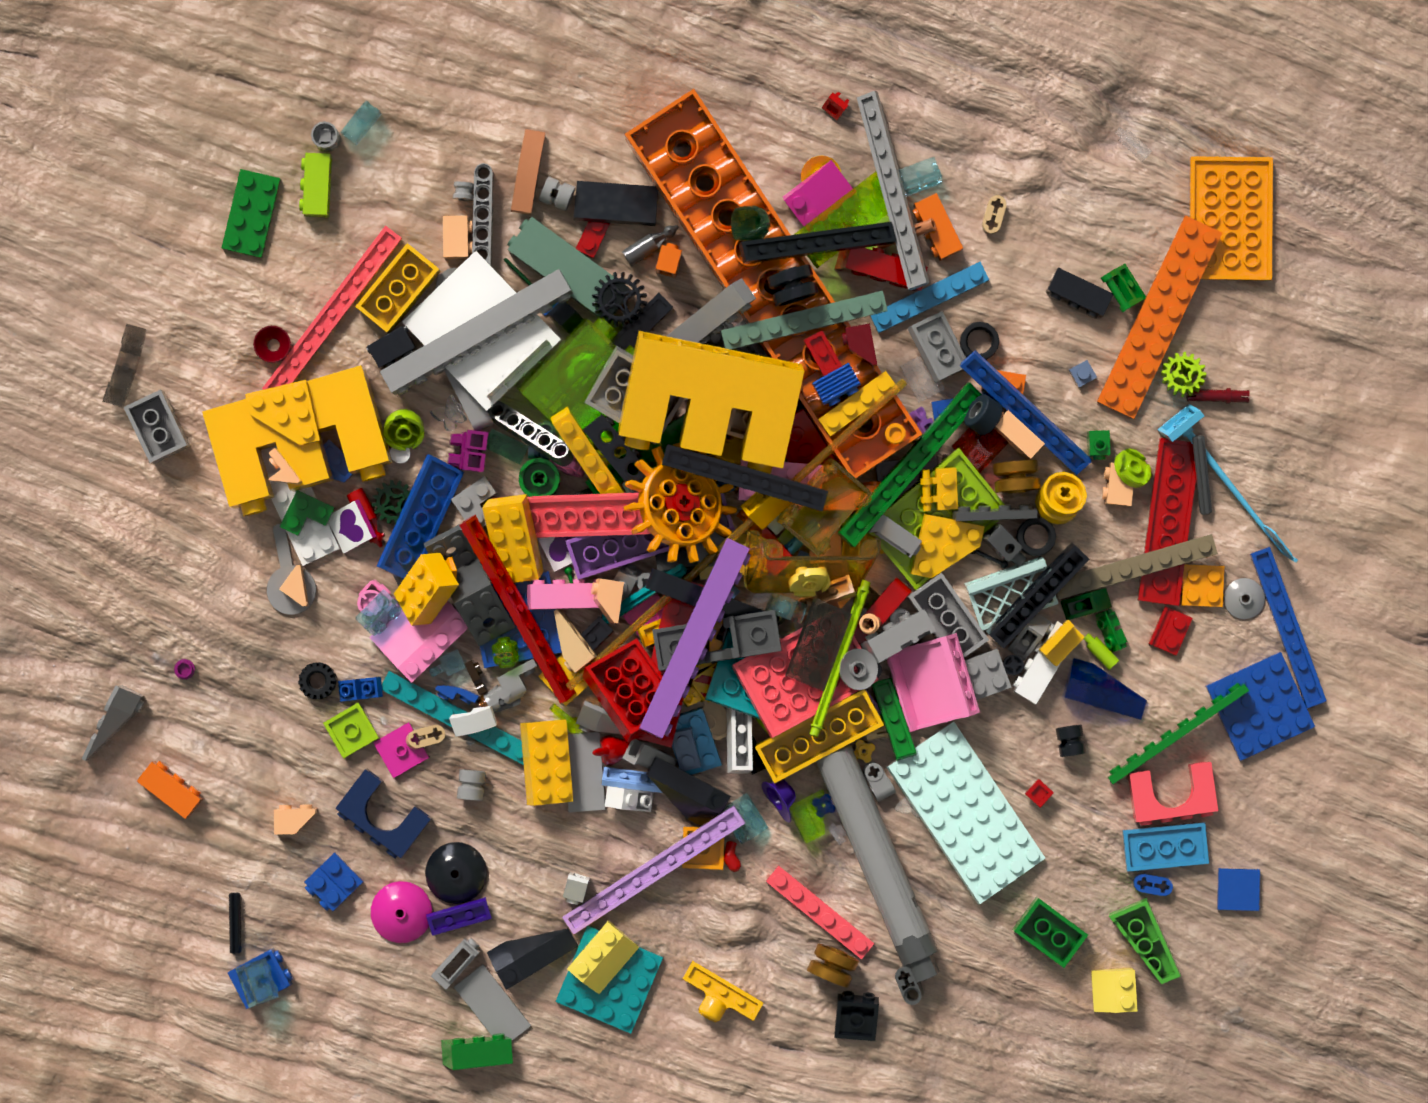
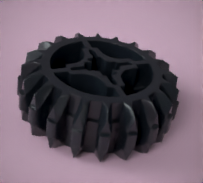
(628, 295)

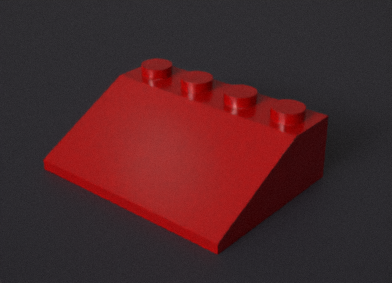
(625, 686)

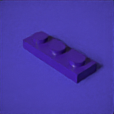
(458, 916)

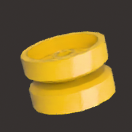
(1060, 498)

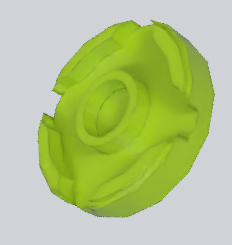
(1132, 468)

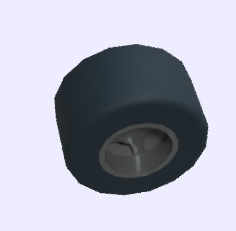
(983, 414)

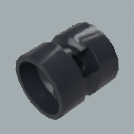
(1070, 740)

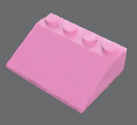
(418, 646)

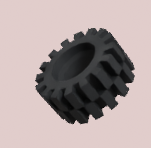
(308, 671)

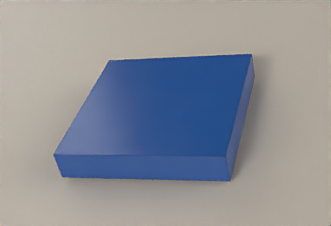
(1238, 889)

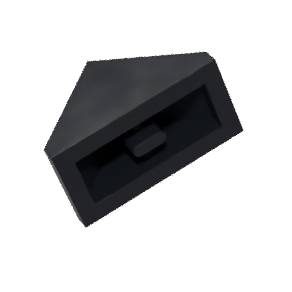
(565, 316)

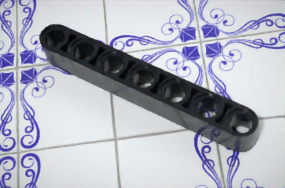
(690, 593)

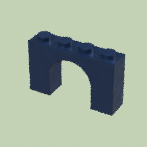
(354, 808)

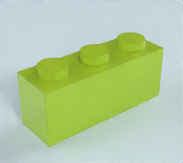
(316, 184)

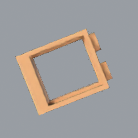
(1018, 435)

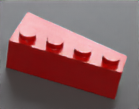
(875, 264)

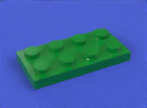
(251, 213)

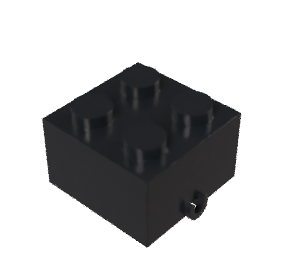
(392, 347)

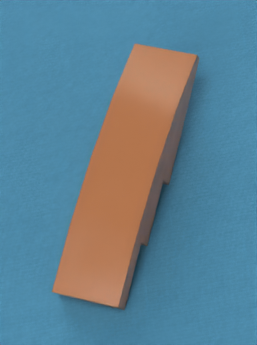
(528, 172)

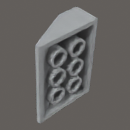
(611, 385)

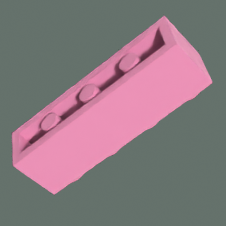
(560, 595)

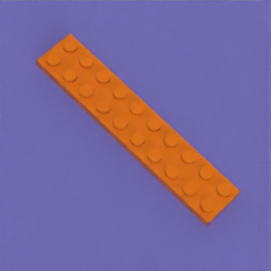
(1159, 317)

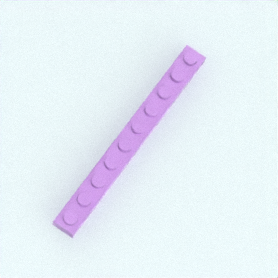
(654, 869)

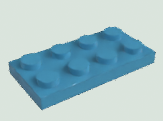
(1165, 846)

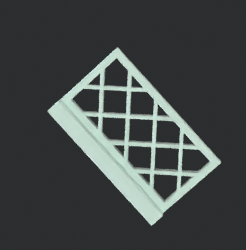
(1001, 578)

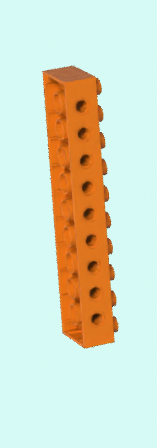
(699, 212)

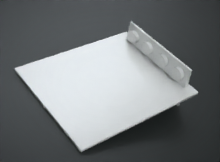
(496, 366)

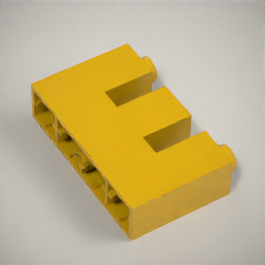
(714, 384)
(338, 401)

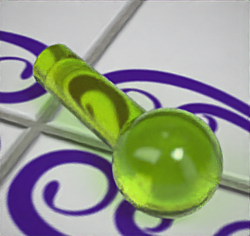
(572, 726)

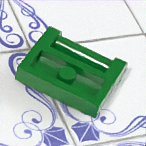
(1123, 281)

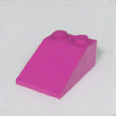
(817, 193)

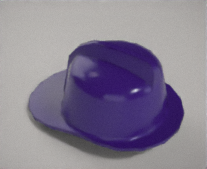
(781, 796)

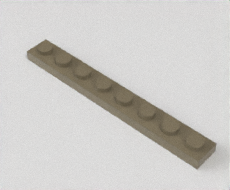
(1139, 566)

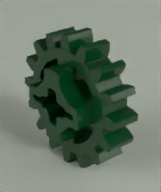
(389, 494)

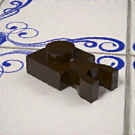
(474, 671)

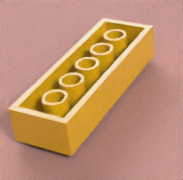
(842, 725)

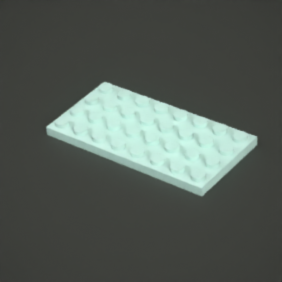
(966, 813)

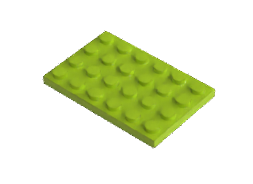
(909, 512)

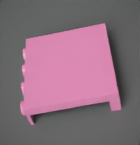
(933, 682)

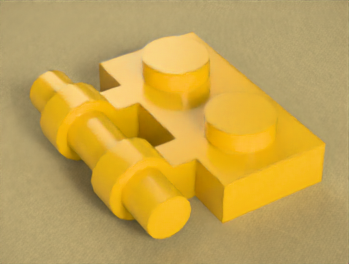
(946, 489)

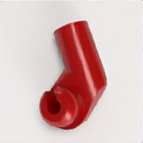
(730, 857)

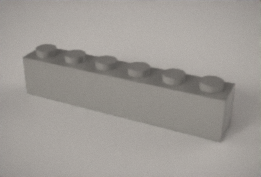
(715, 314)

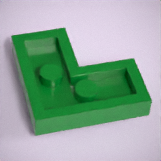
(305, 507)

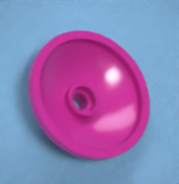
(408, 898)

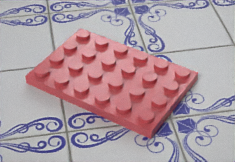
(777, 698)

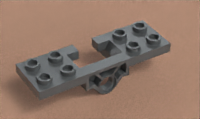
(750, 633)

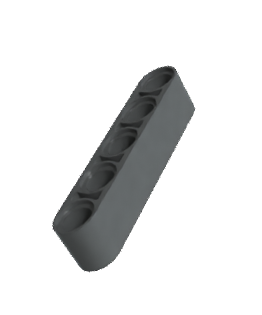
(535, 440)

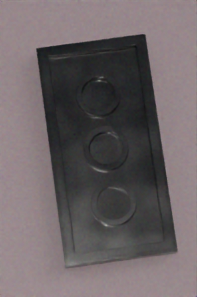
(616, 203)

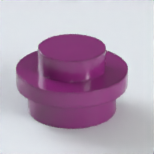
(184, 669)

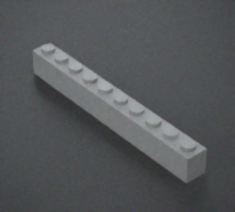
(477, 332)

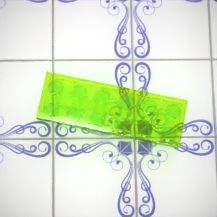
(858, 207)

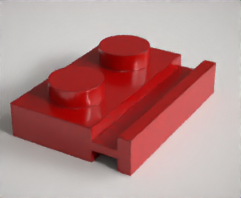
(1170, 630)

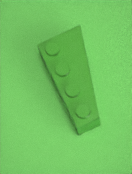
(1143, 932)

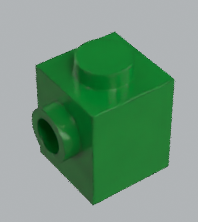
(1098, 444)

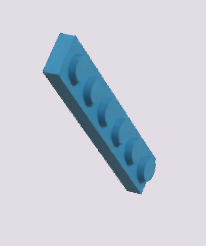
(930, 297)

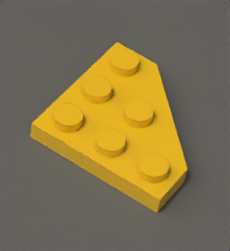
(286, 410)
(944, 544)

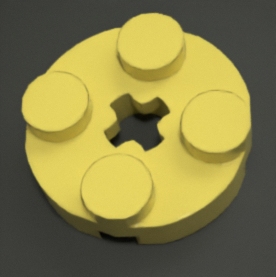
(808, 581)

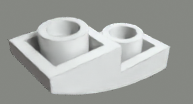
(474, 721)

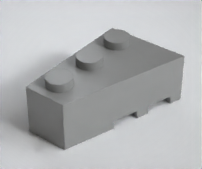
(898, 635)

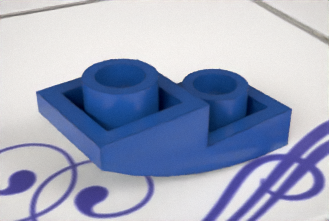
(360, 689)
(451, 692)

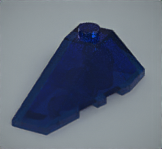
(1097, 688)

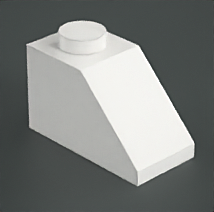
(576, 888)

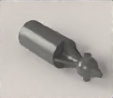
(647, 245)

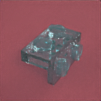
(379, 613)
(754, 821)

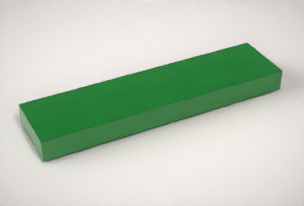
(893, 719)

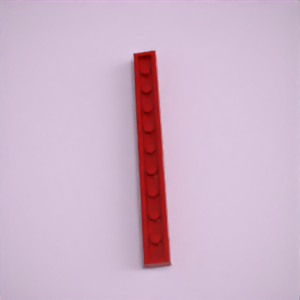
(517, 608)

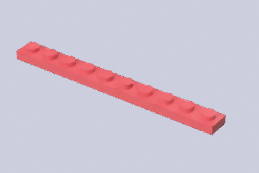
(335, 309)

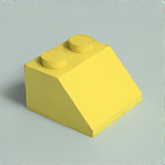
(1114, 990)

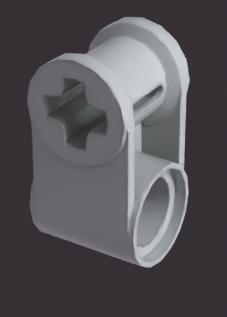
(879, 784)

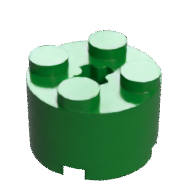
(539, 466)

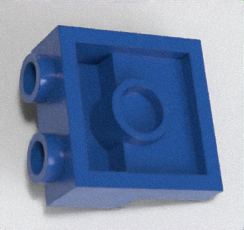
(333, 882)

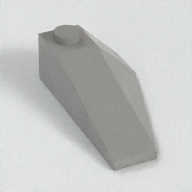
(596, 719)

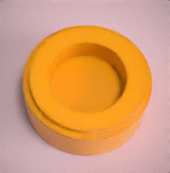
(895, 433)

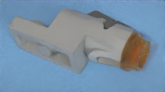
(511, 688)

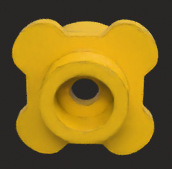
(860, 745)

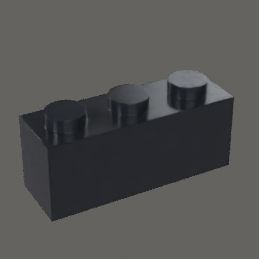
(1079, 293)

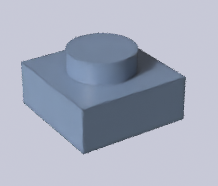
(1082, 373)

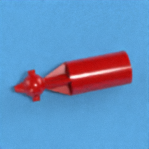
(361, 495)

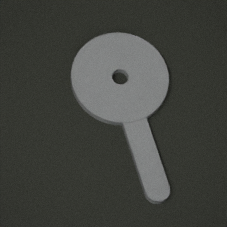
(276, 597)

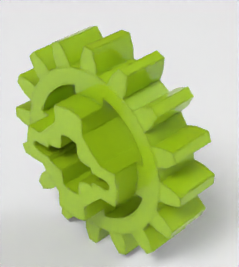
(1191, 369)

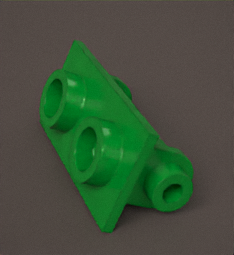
(1113, 639)

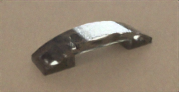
(125, 366)

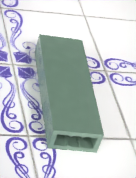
(548, 252)

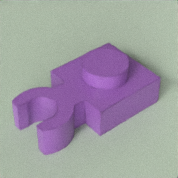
(921, 420)

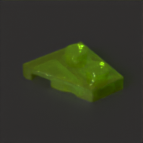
(805, 817)

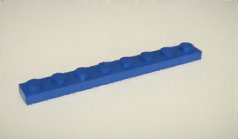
(1026, 412)
(1288, 627)

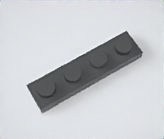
(986, 513)

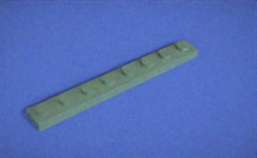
(804, 320)

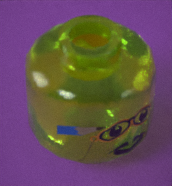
(505, 652)

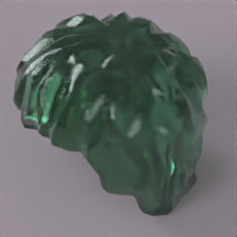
(749, 223)

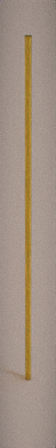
(745, 526)

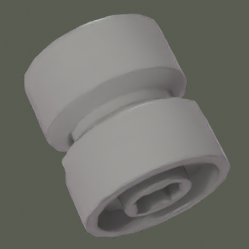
(325, 136)
(563, 197)
(471, 785)

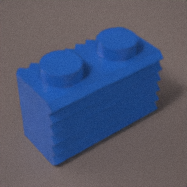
(836, 384)

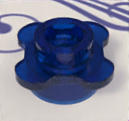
(829, 808)

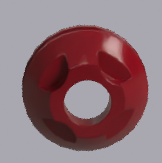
(261, 344)

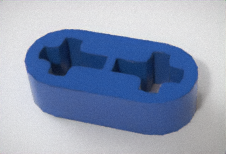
(1151, 889)

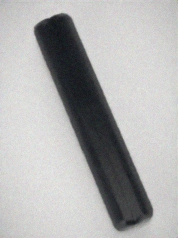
(235, 922)

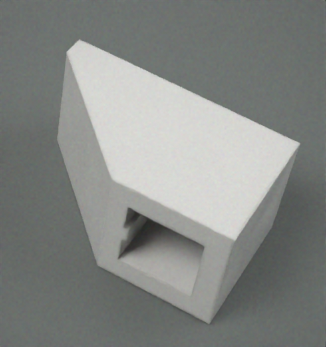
(629, 799)

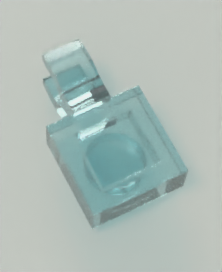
(450, 664)

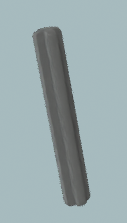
(1202, 474)

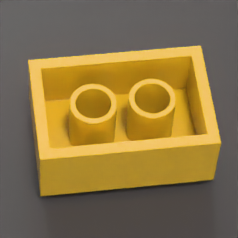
(426, 589)

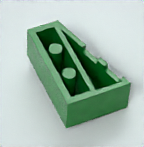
(477, 1051)

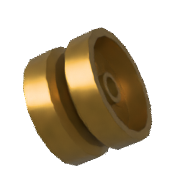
(1016, 476)
(833, 963)

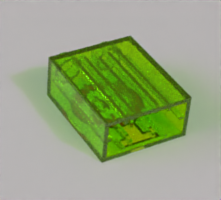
(571, 372)

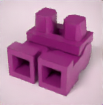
(470, 453)

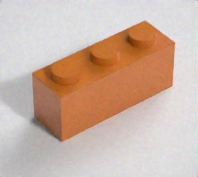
(944, 239)
(170, 789)

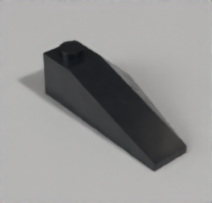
(689, 794)
(523, 957)

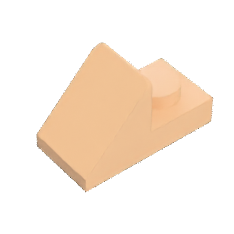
(286, 474)

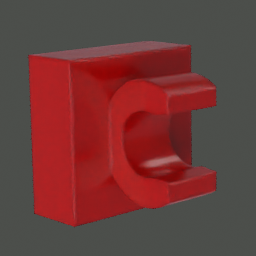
(835, 106)
(1039, 793)

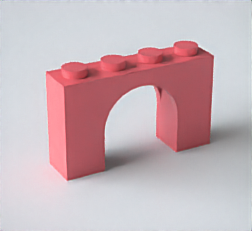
(1201, 799)

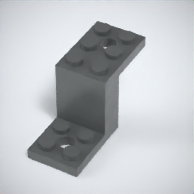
(475, 594)

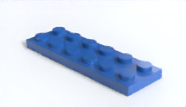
(420, 515)

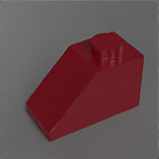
(860, 343)

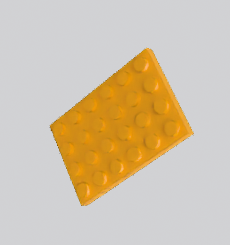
(1238, 201)

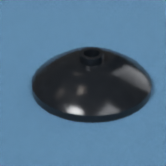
(471, 871)

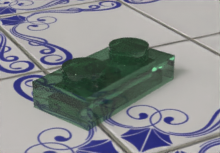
(506, 446)

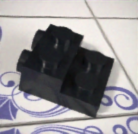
(856, 1016)

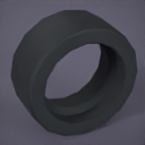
(982, 326)
(1051, 536)

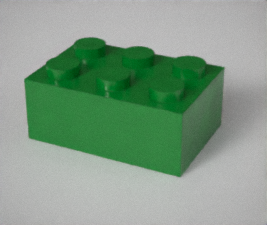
(1050, 932)

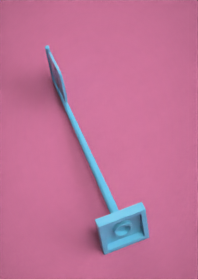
(1182, 425)

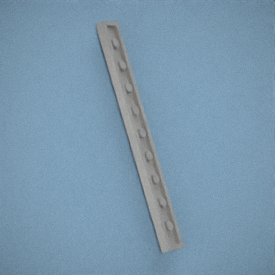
(893, 190)

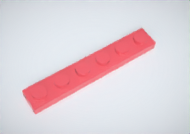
(820, 912)

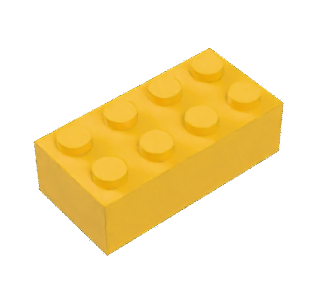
(398, 288)
(514, 536)
(546, 762)

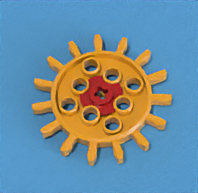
(682, 514)

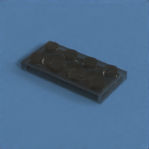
(818, 644)

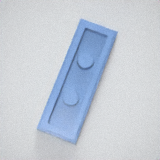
(628, 779)

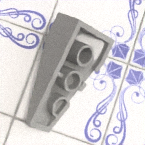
(120, 709)

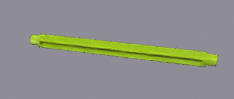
(832, 681)

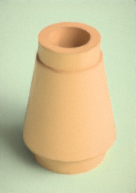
(866, 626)

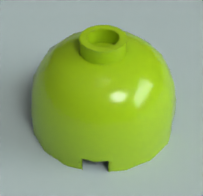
(403, 429)

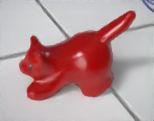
(611, 750)

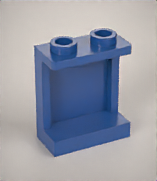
(281, 976)

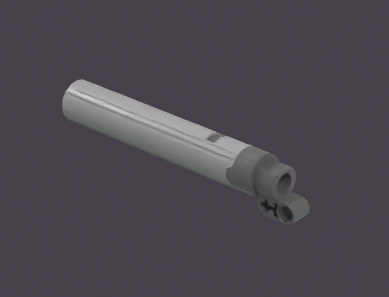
(881, 869)

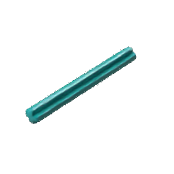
(644, 593)

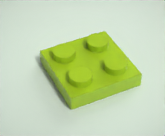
(351, 730)

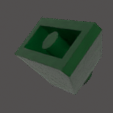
(1086, 604)

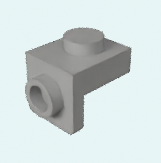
(629, 575)

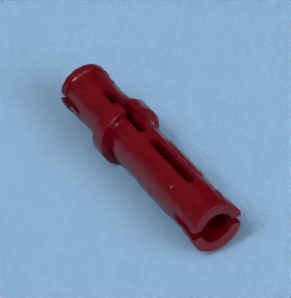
(1219, 396)

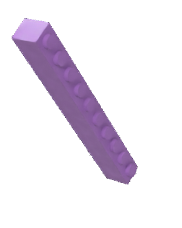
(694, 638)

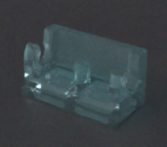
(361, 122)
(920, 176)

